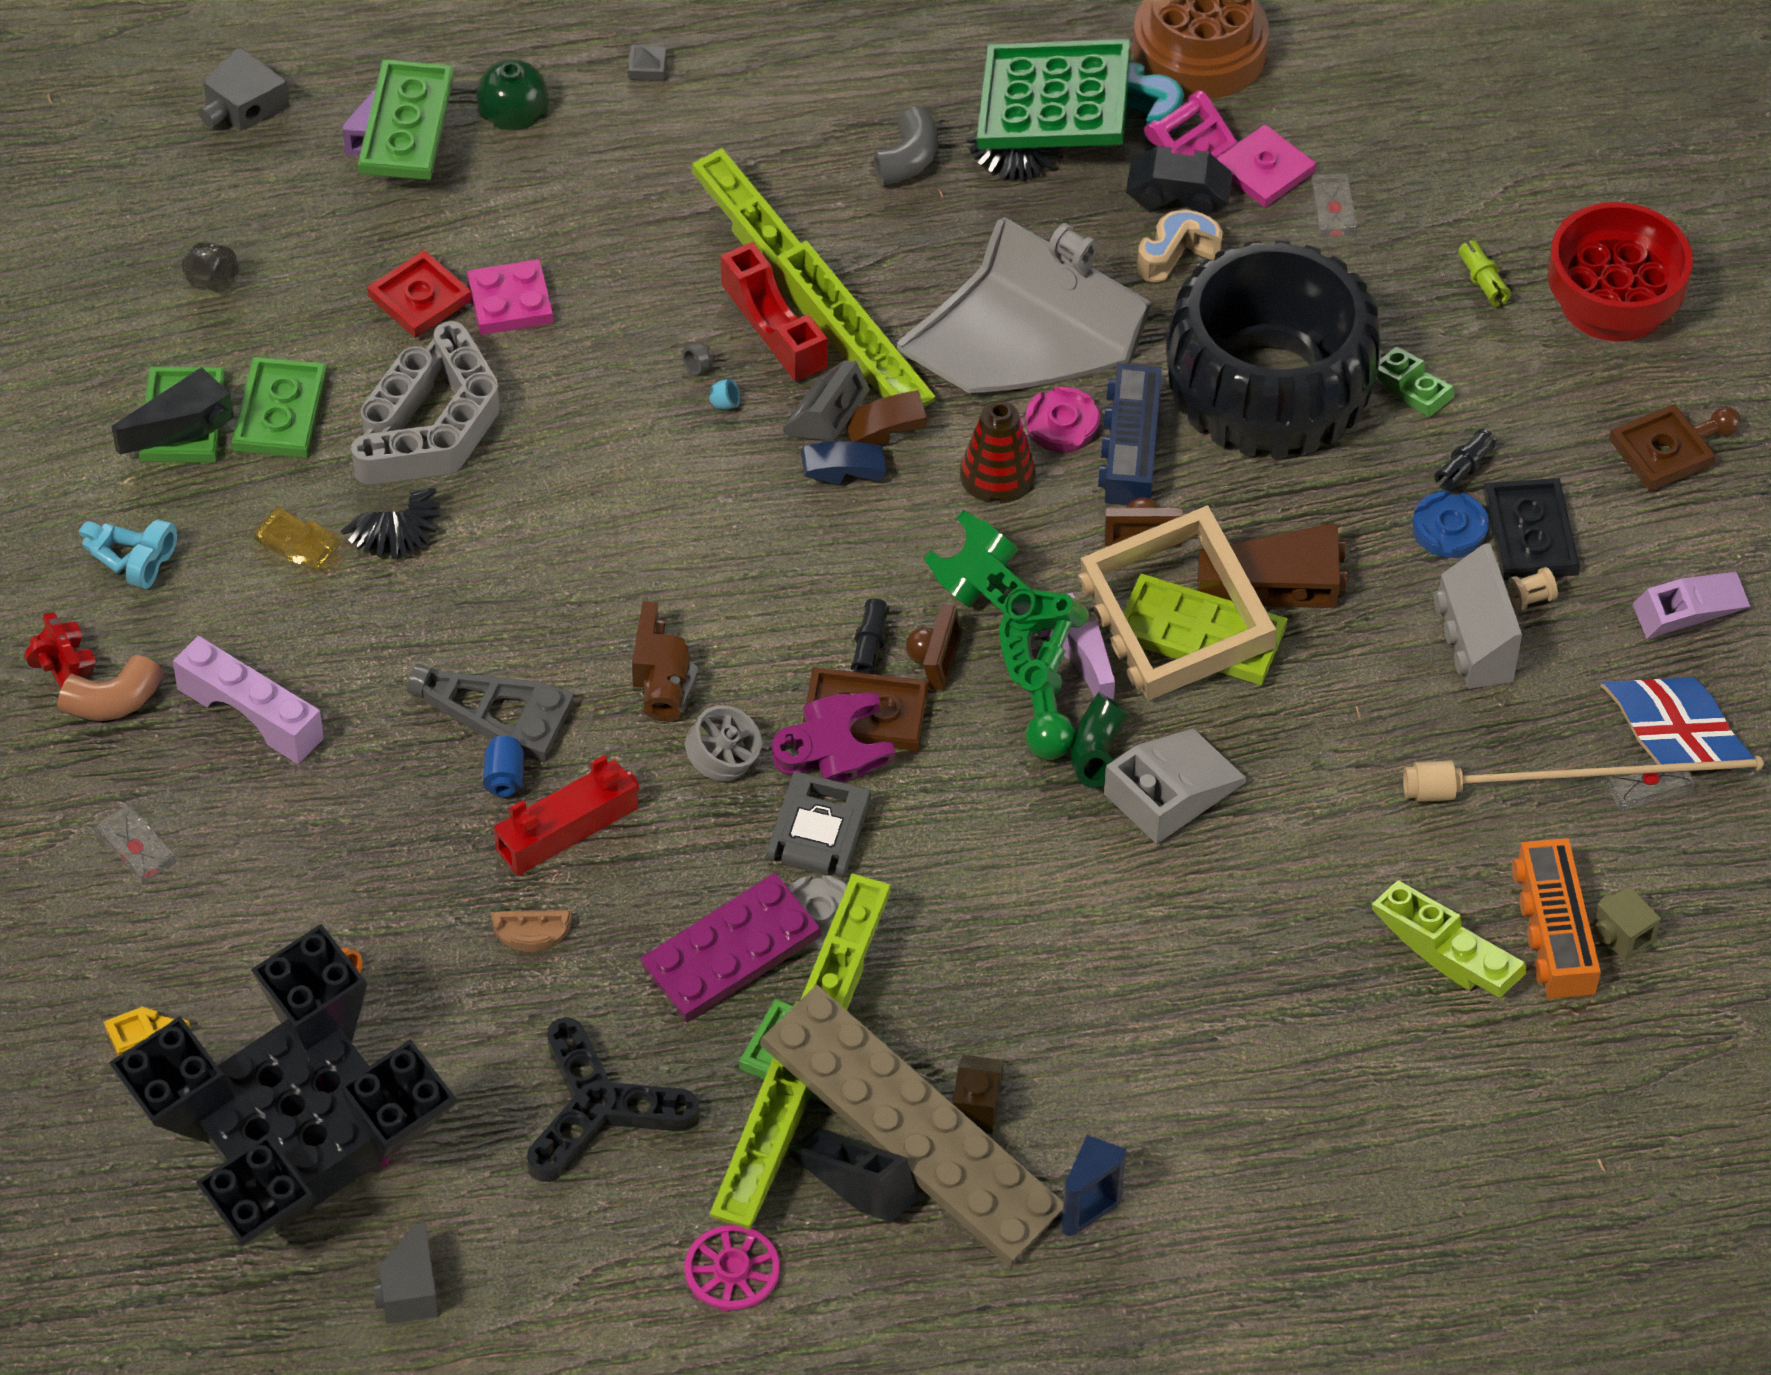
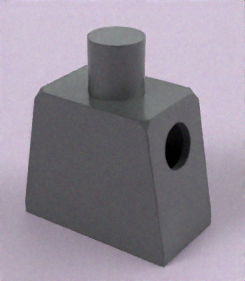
(242, 92)

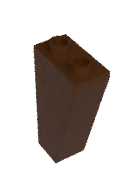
(1286, 568)

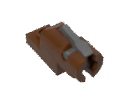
(661, 667)

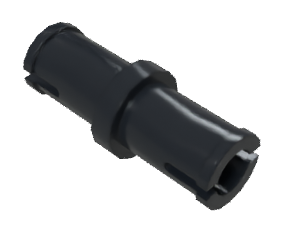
(1465, 459)
(870, 636)

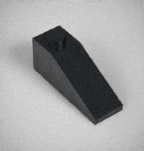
(178, 414)
(861, 1174)

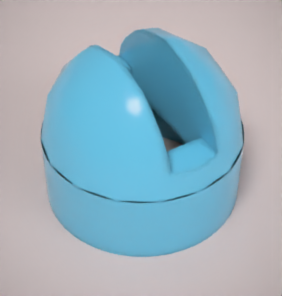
(725, 394)

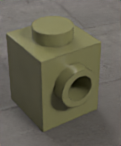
(1626, 922)

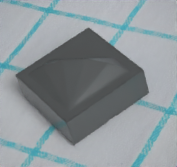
(647, 62)

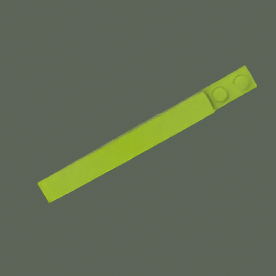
(808, 279)
(782, 1094)

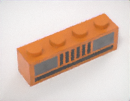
(1556, 918)

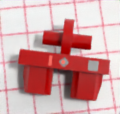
(55, 650)

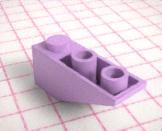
(1689, 602)

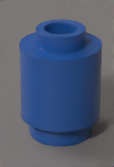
(503, 766)

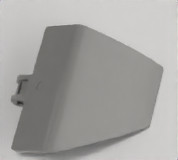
(1030, 316)

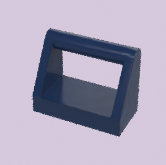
(1092, 1184)

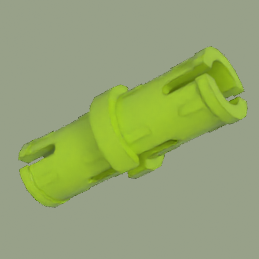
(1484, 273)

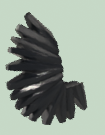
(1014, 159)
(396, 527)

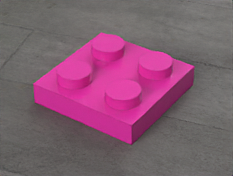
(510, 297)

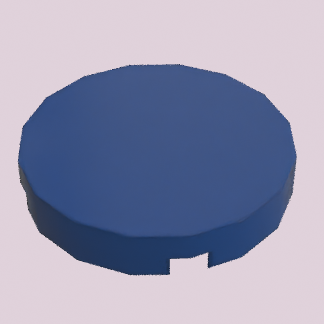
(1450, 524)

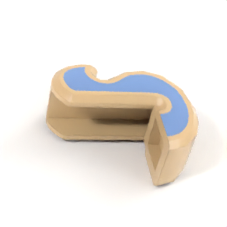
(1173, 235)

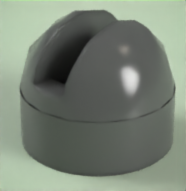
(697, 358)

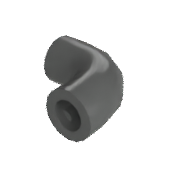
(913, 153)

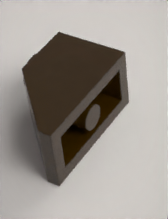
(978, 1090)

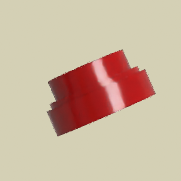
(1619, 269)

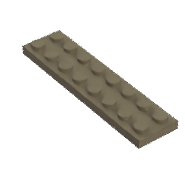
(911, 1119)

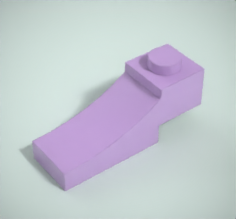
(1088, 654)

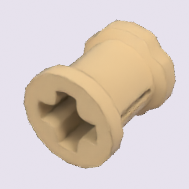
(1532, 588)

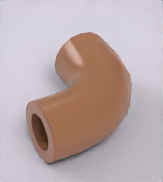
(112, 698)

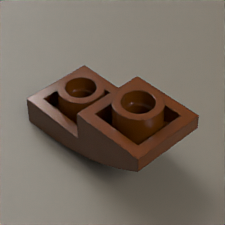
(885, 416)

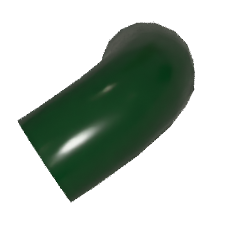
(1096, 738)

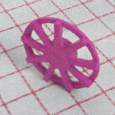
(732, 1269)

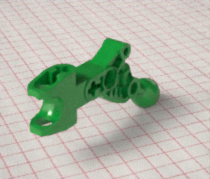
(984, 570)

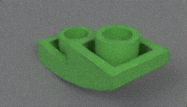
(1407, 379)

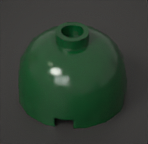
(512, 94)

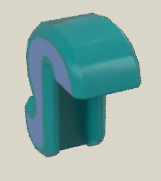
(1153, 94)

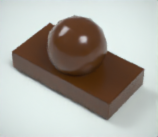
(1136, 518)
(936, 646)

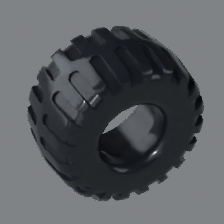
(1278, 300)

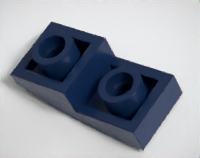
(834, 459)

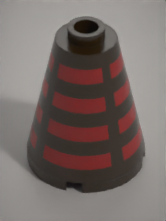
(998, 456)

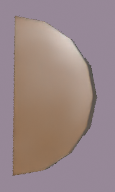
(531, 929)

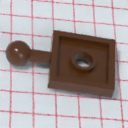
(1670, 429)

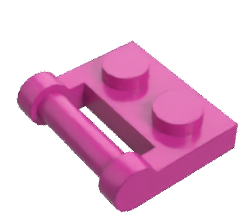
(1208, 136)

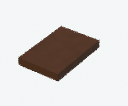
(900, 708)

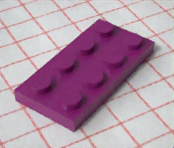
(730, 947)

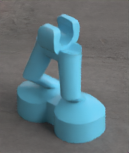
(149, 549)

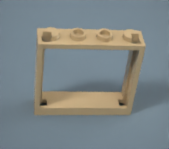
(1201, 663)

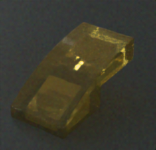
(298, 542)

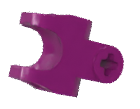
(826, 740)

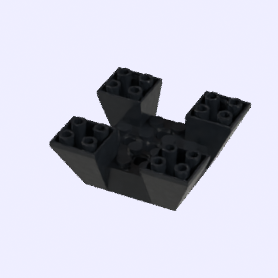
(267, 1154)

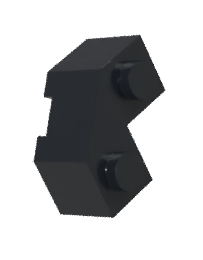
(1195, 180)

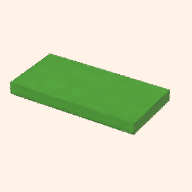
(406, 119)

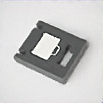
(819, 829)

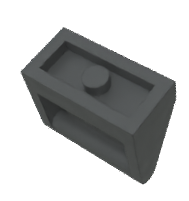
(829, 403)

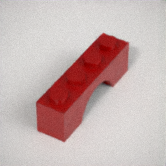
(752, 286)

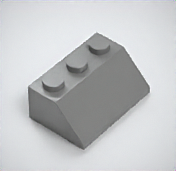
(1479, 619)

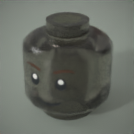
(210, 266)

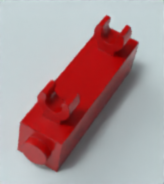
(566, 815)

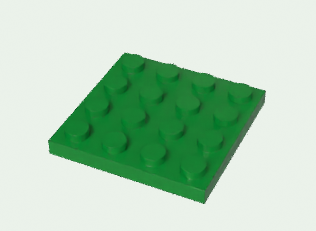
(1054, 94)

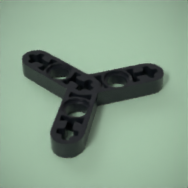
(613, 1113)

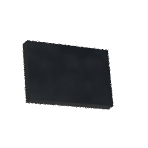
(1531, 528)

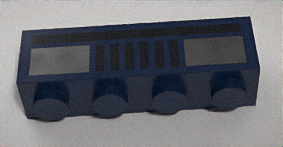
(1132, 435)

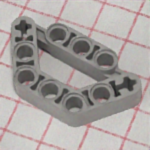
(398, 454)

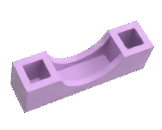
(280, 716)

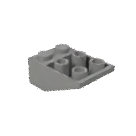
(1169, 782)

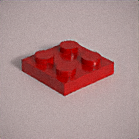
(419, 293)

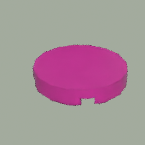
(1062, 419)

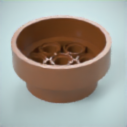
(1202, 43)

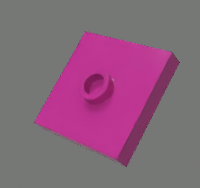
(1266, 165)

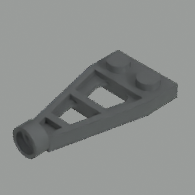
(537, 725)

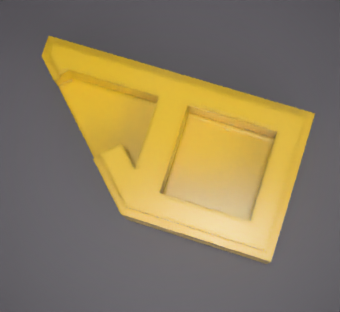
(134, 1027)

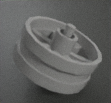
(723, 744)

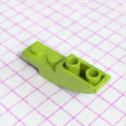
(1443, 942)

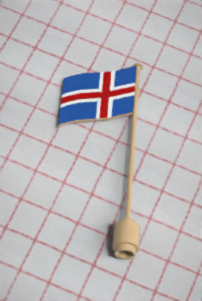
(1669, 717)

